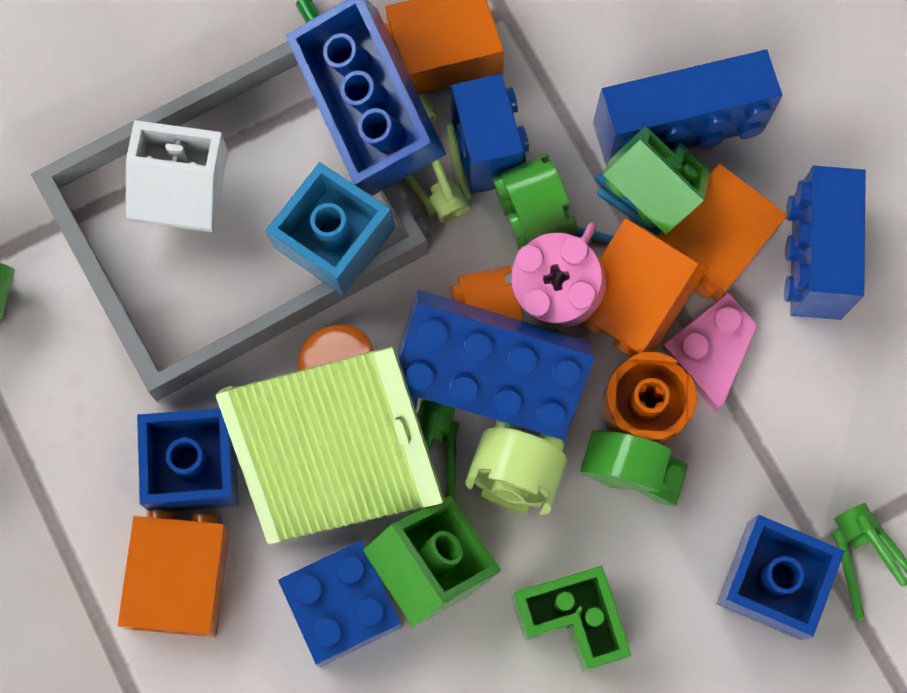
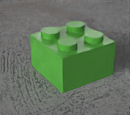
(431, 560)

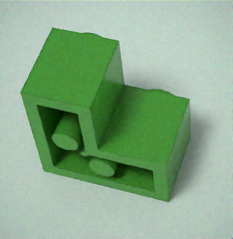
(657, 180)
(584, 607)

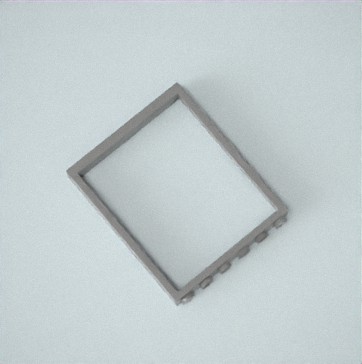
(176, 113)

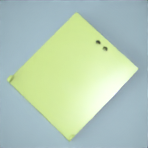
(329, 445)

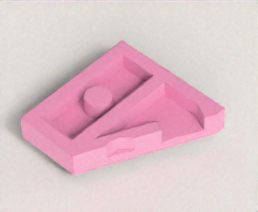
(713, 348)

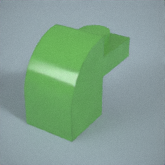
(634, 464)

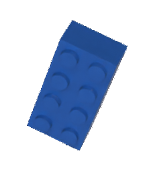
(365, 95)
(691, 104)
(493, 364)

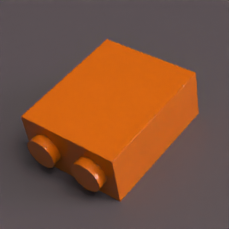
(445, 41)
(725, 231)
(644, 288)
(174, 574)

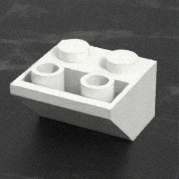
(174, 175)

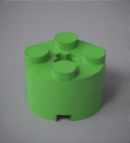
(535, 199)

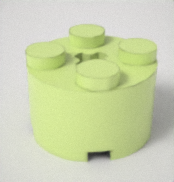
(517, 468)

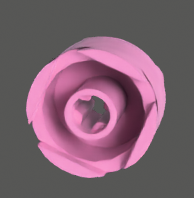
(538, 265)

